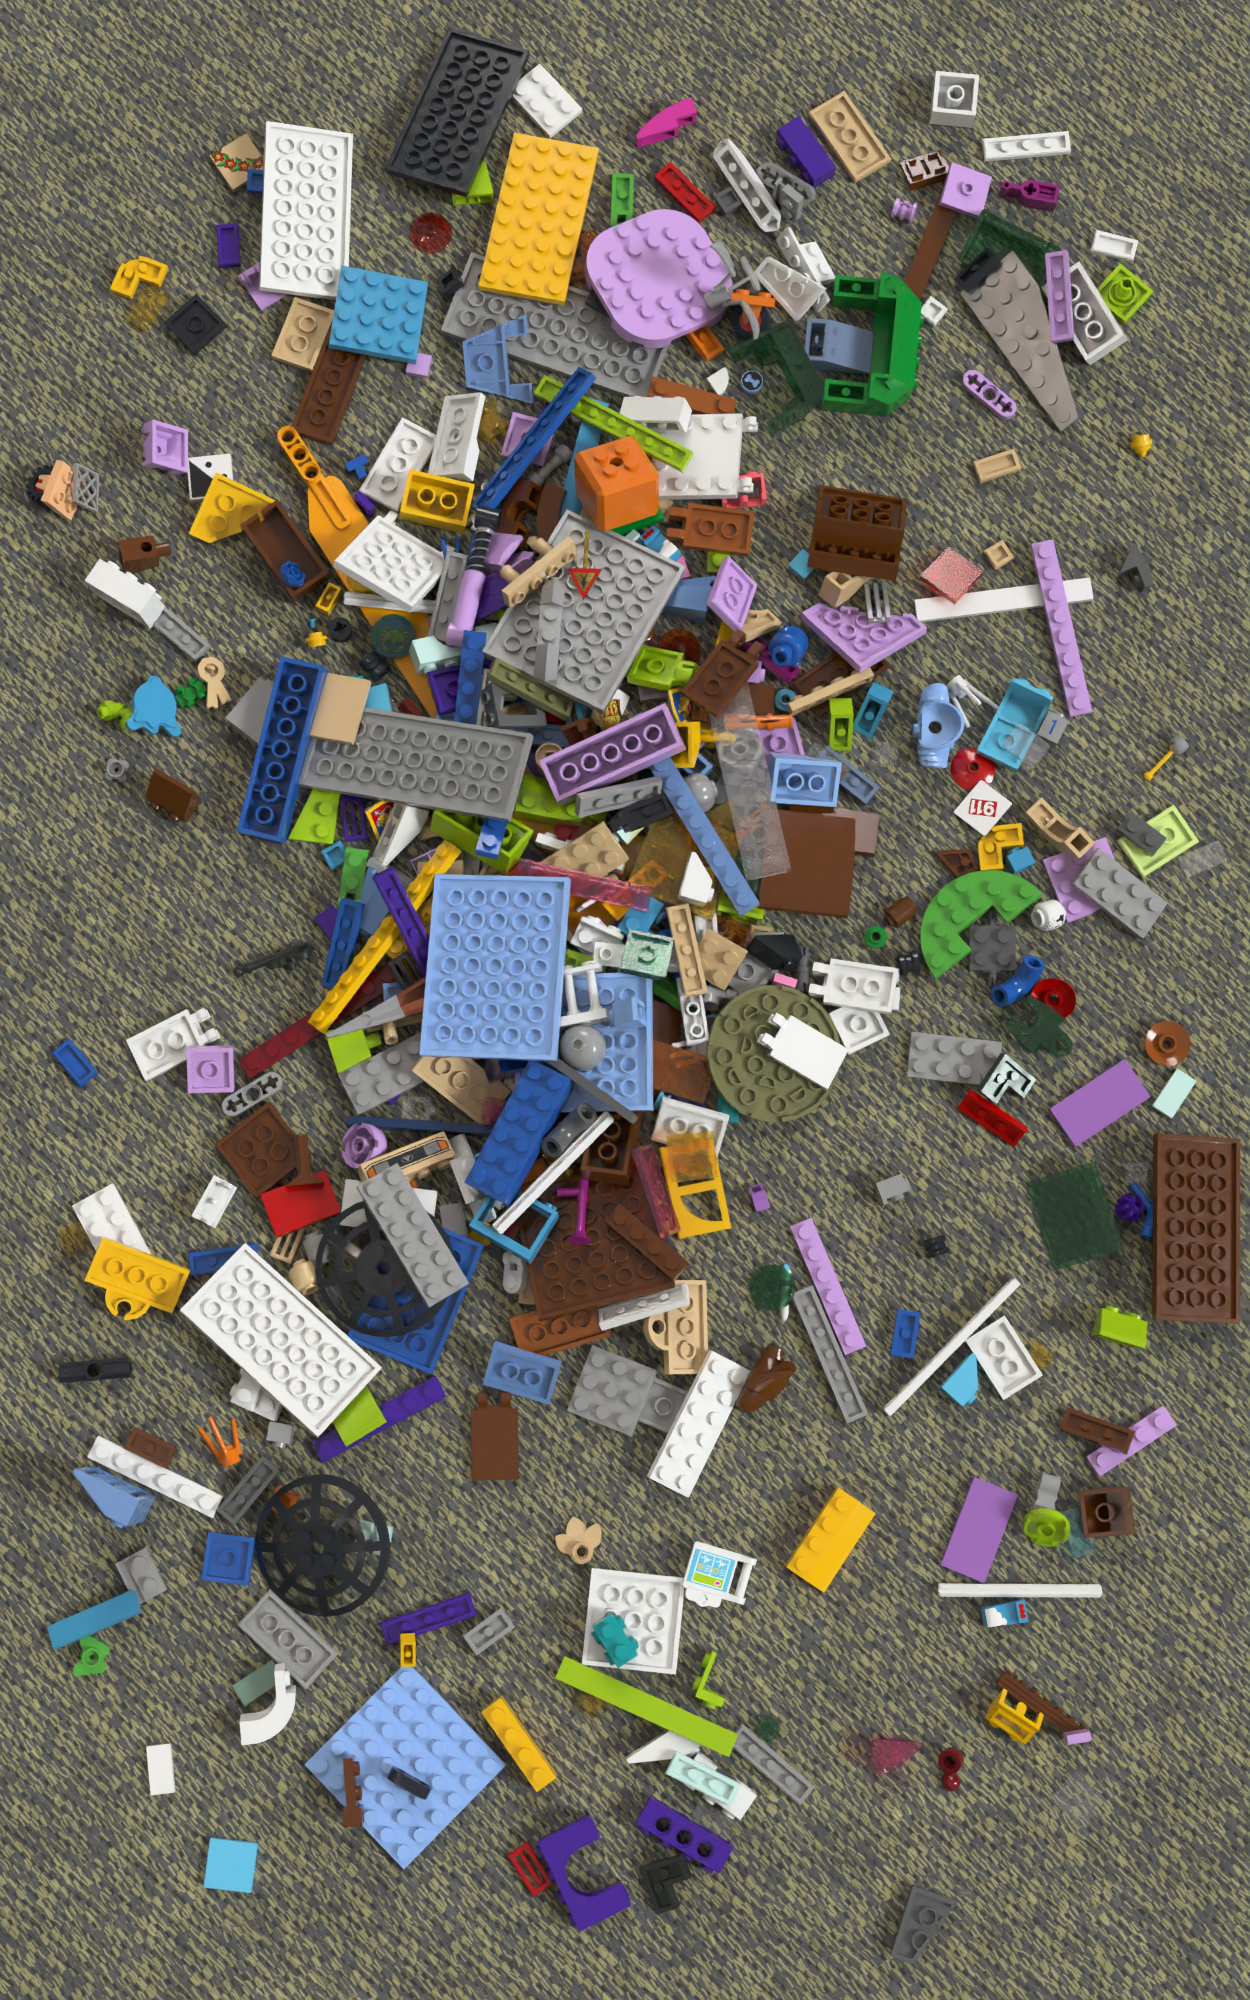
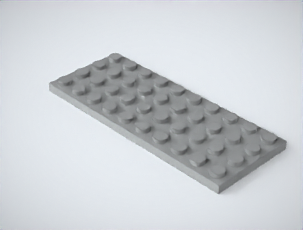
(557, 337)
(423, 764)

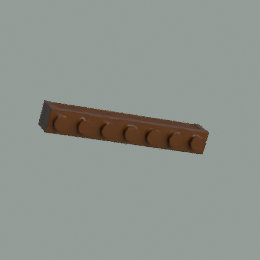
(1038, 1705)

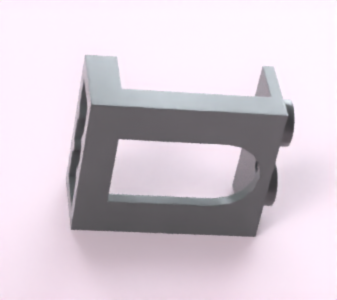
(533, 719)

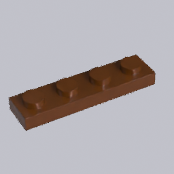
(646, 1242)

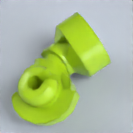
(112, 710)

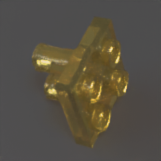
(692, 1156)

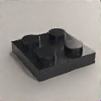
(195, 324)

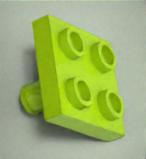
(1124, 293)

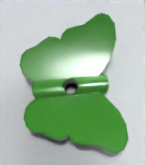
(86, 1665)

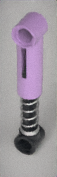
(486, 523)

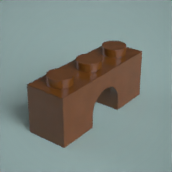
(521, 498)

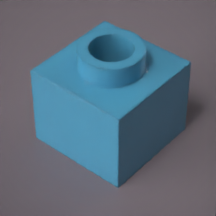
(1019, 860)

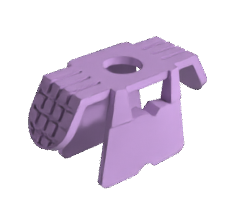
(503, 553)

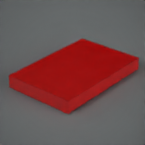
(300, 1205)

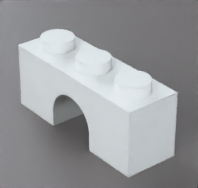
(742, 1799)

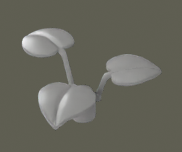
(720, 295)

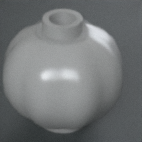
(703, 790)

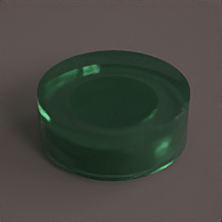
(767, 1728)

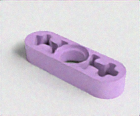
(1005, 400)

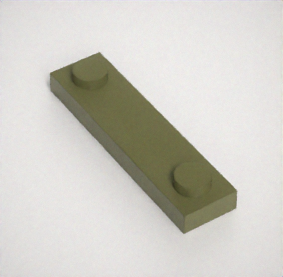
(530, 690)

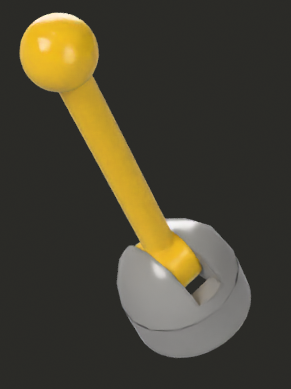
(1177, 746)

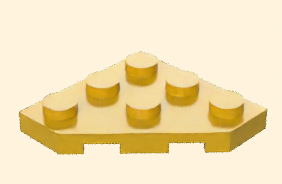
(225, 508)

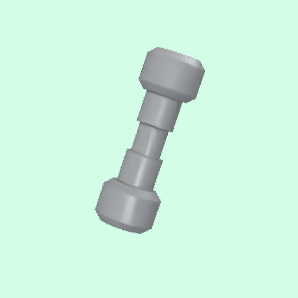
(562, 455)

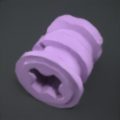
(904, 210)

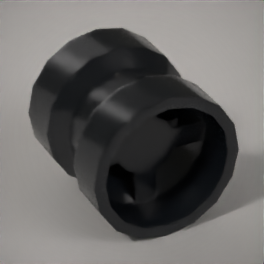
(374, 666)

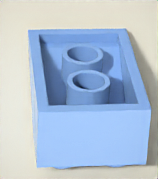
(804, 779)

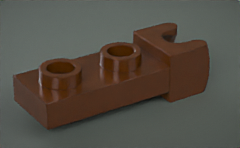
(354, 1812)

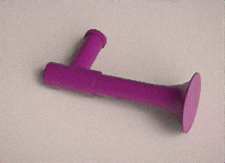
(579, 1236)

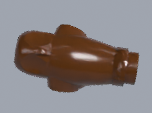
(765, 1380)

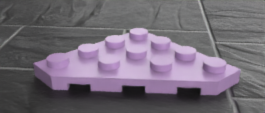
(856, 639)

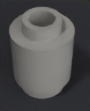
(311, 1246)

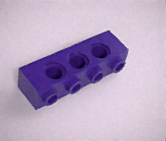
(710, 1862)

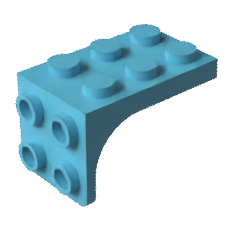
(1020, 705)

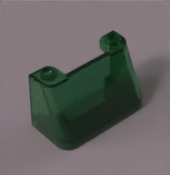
(1002, 238)

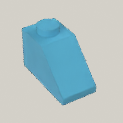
(963, 1382)

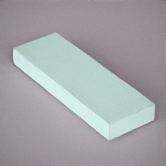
(702, 1778)

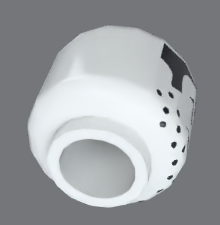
(1048, 915)

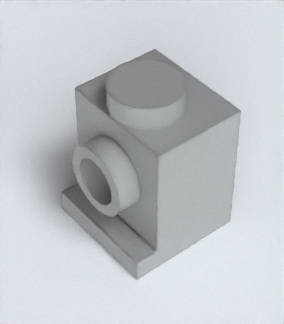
(892, 1189)

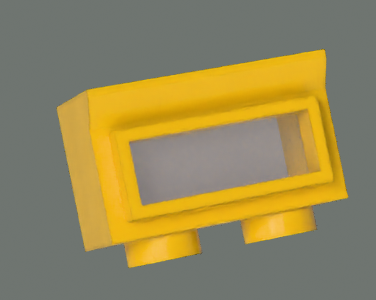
(1012, 1720)

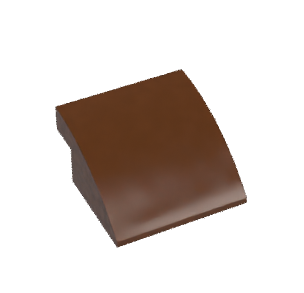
(857, 533)
(821, 866)

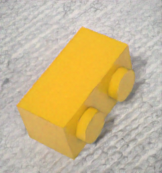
(329, 599)
(407, 1650)

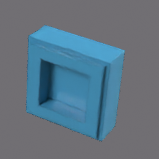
(334, 855)

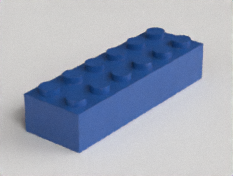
(519, 1132)

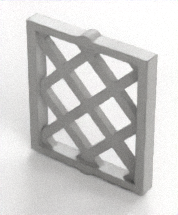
(93, 498)

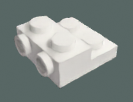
(254, 1398)

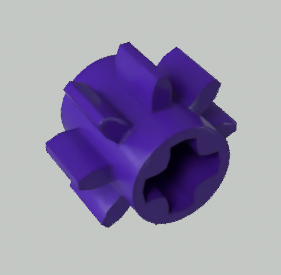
(1129, 1208)

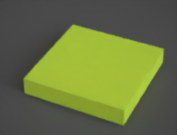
(359, 1418)

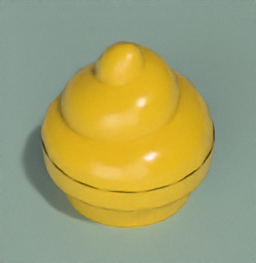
(1141, 444)

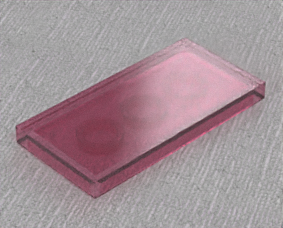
(656, 1190)

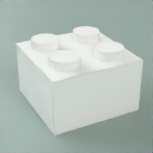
(954, 99)

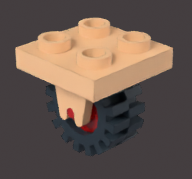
(54, 488)

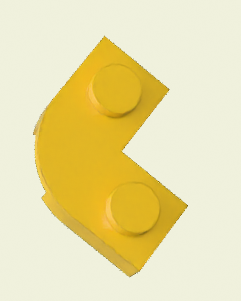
(138, 270)
(998, 838)

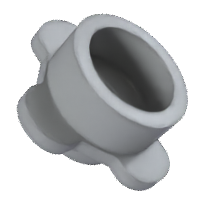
(114, 764)

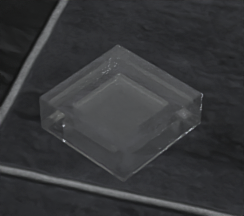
(886, 753)

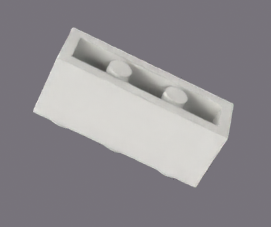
(658, 413)

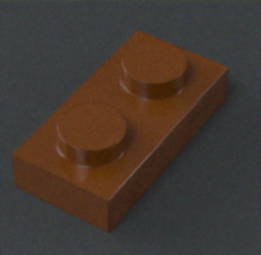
(150, 1447)

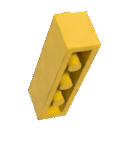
(519, 1743)

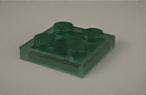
(647, 955)

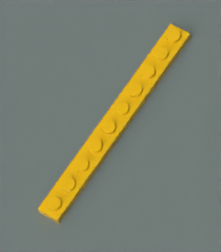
(381, 940)

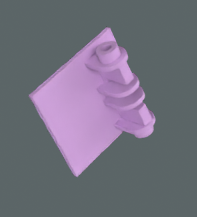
(250, 280)

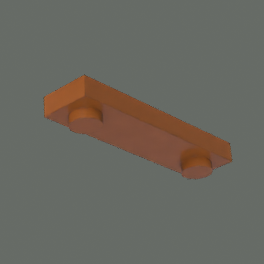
(699, 400)

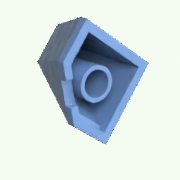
(690, 599)
(375, 908)

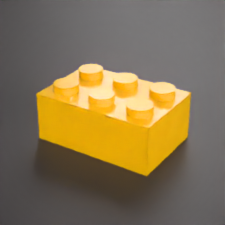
(436, 501)

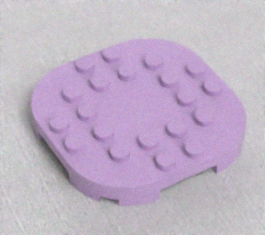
(655, 277)

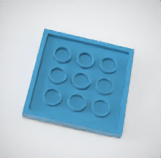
(378, 314)

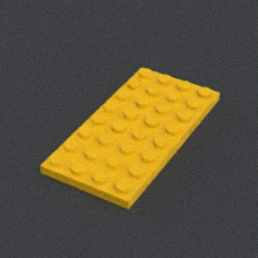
(538, 219)

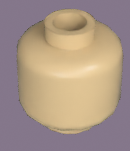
(303, 1277)

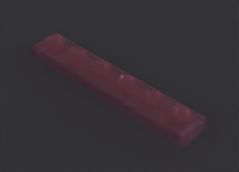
(592, 885)

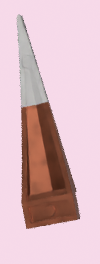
(402, 1005)

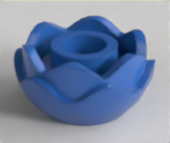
(291, 574)

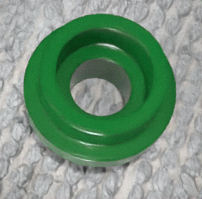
(872, 943)

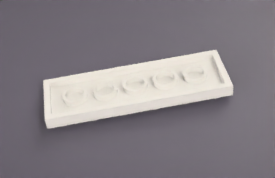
(698, 1423)

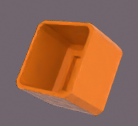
(616, 483)

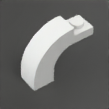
(267, 1723)

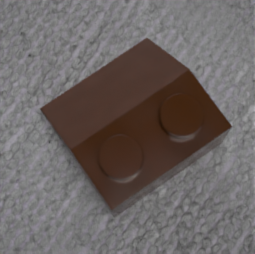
(171, 796)
(1107, 1512)

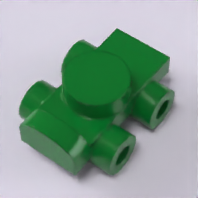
(195, 691)

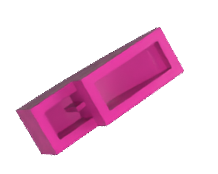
(667, 123)

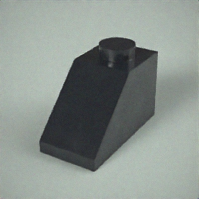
(776, 951)

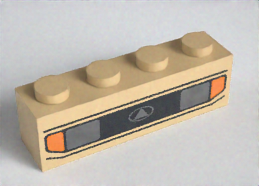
(414, 1159)

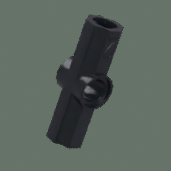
(80, 1370)

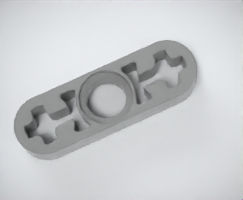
(775, 170)
(234, 1097)

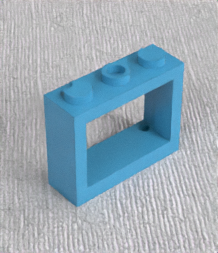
(547, 1210)

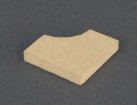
(759, 623)

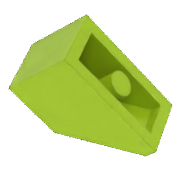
(840, 723)

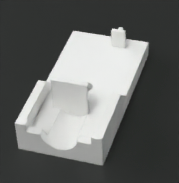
(453, 454)

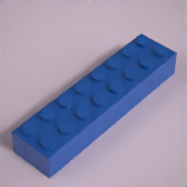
(282, 751)

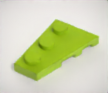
(317, 819)

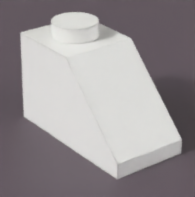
(695, 883)

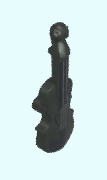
(289, 957)

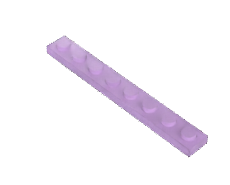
(1061, 628)

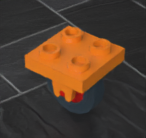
(739, 319)

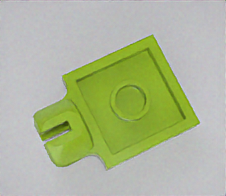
(661, 669)

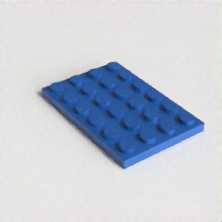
(424, 1345)

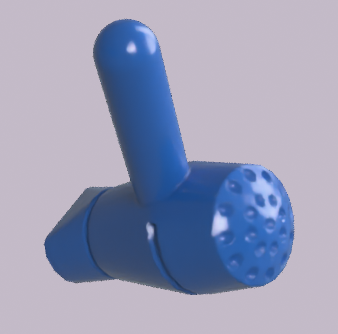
(1147, 1228)

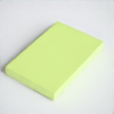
(1178, 840)

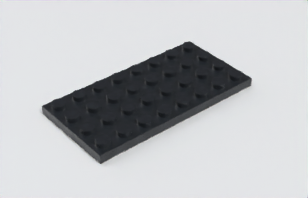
(457, 112)

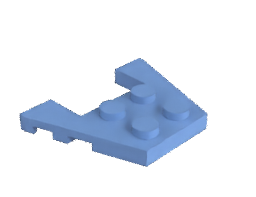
(488, 361)

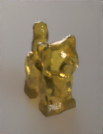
(491, 421)

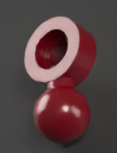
(950, 1780)

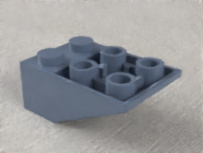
(838, 347)

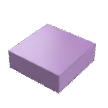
(422, 366)
(1077, 1736)

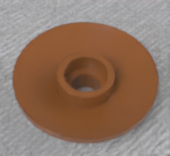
(1175, 1035)

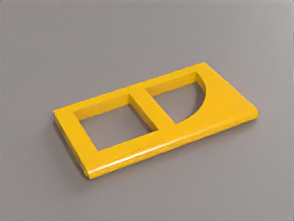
(689, 1223)

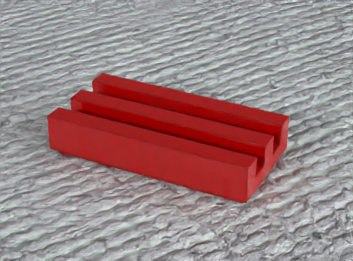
(519, 1850)

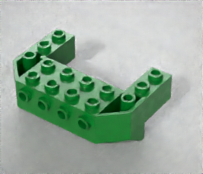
(893, 348)

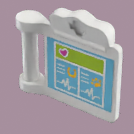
(711, 1574)

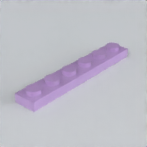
(827, 1286)

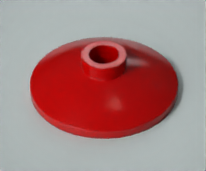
(964, 775)
(1066, 995)

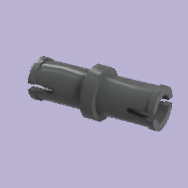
(802, 971)

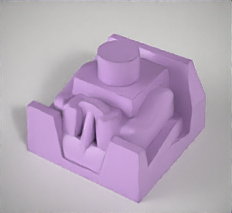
(165, 447)

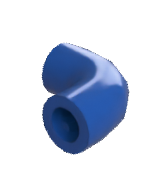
(1019, 983)

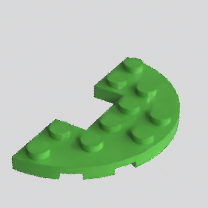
(963, 903)

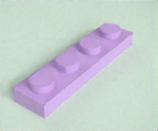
(1059, 296)
(1145, 1430)

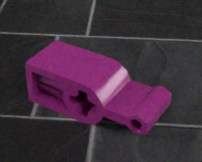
(1042, 195)

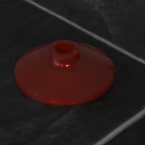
(434, 241)
(674, 638)

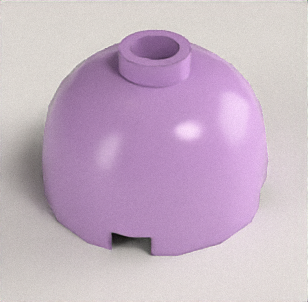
(363, 1144)

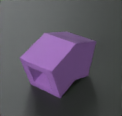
(759, 1197)

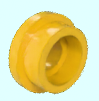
(316, 639)

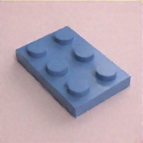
(522, 1372)

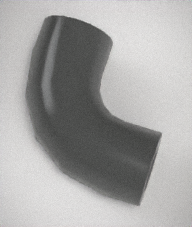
(568, 1130)

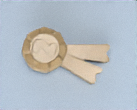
(211, 672)

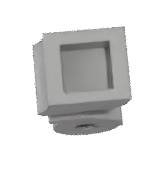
(1046, 1491)

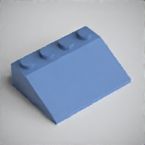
(115, 1497)

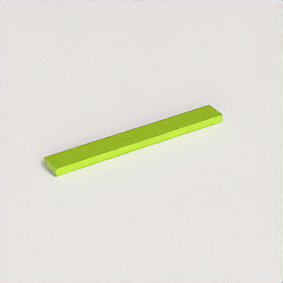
(620, 426)
(647, 1706)

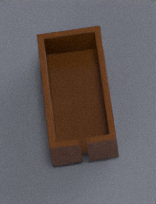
(280, 541)

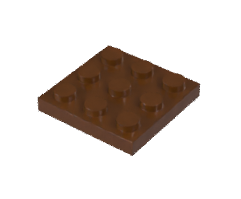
(260, 1149)

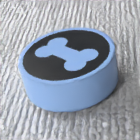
(751, 382)

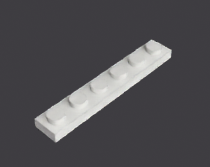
(155, 1476)

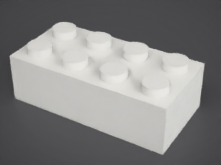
(1093, 323)

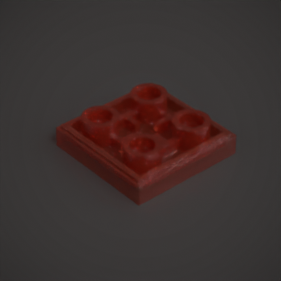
(951, 575)

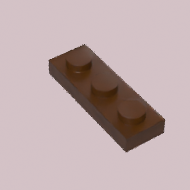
(1097, 1431)

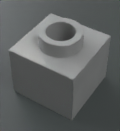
(280, 1433)

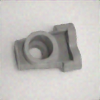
(717, 997)

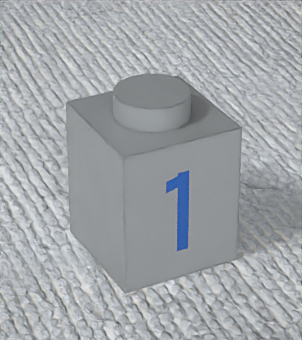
(1052, 728)

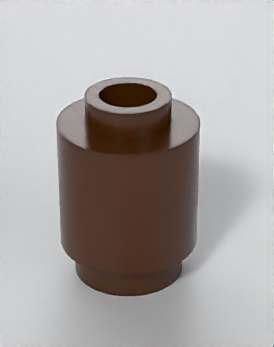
(900, 912)

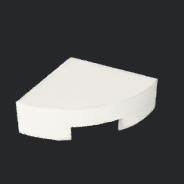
(719, 381)

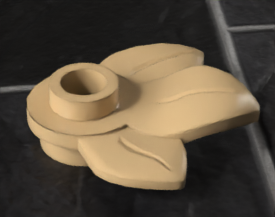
(579, 1536)

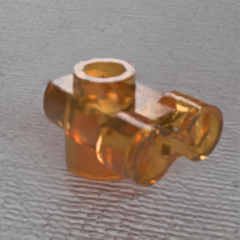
(735, 932)

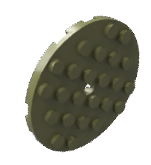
(741, 1067)

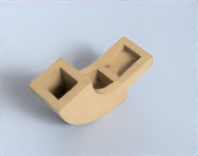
(1059, 833)

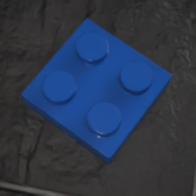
(228, 1558)

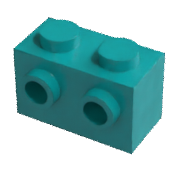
(612, 1635)

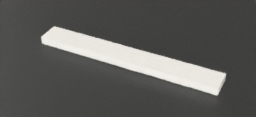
(997, 601)
(950, 1347)

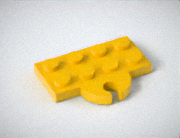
(135, 1278)

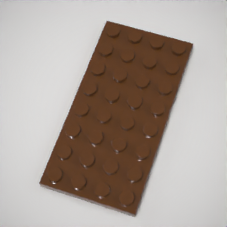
(1196, 1229)

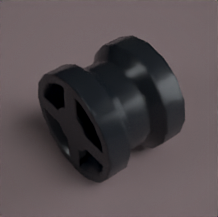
(342, 634)
(908, 963)
(936, 1246)

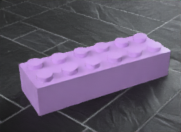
(613, 754)

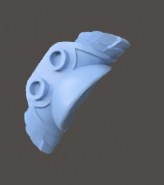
(935, 707)

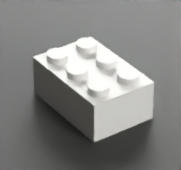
(125, 592)

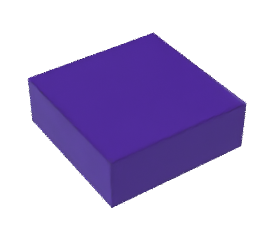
(364, 504)

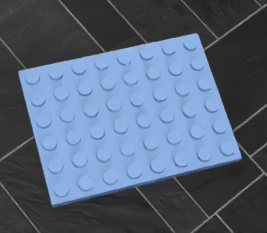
(495, 967)

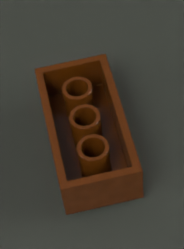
(610, 1154)

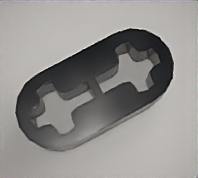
(409, 1782)

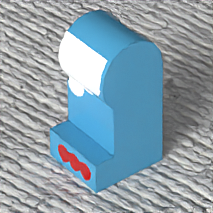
(657, 542)
(1004, 1613)

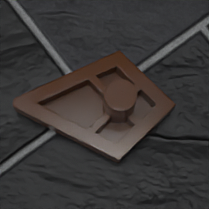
(958, 861)

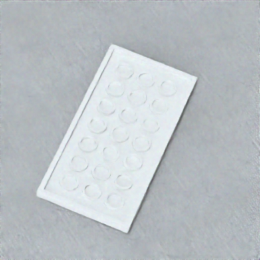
(305, 210)
(280, 1340)

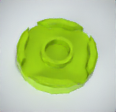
(1046, 1527)

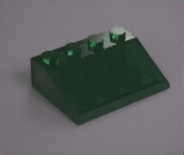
(1074, 1216)

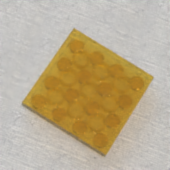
(665, 859)

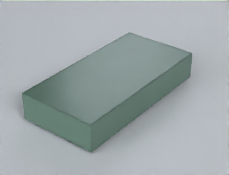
(256, 1683)

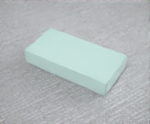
(1173, 1093)

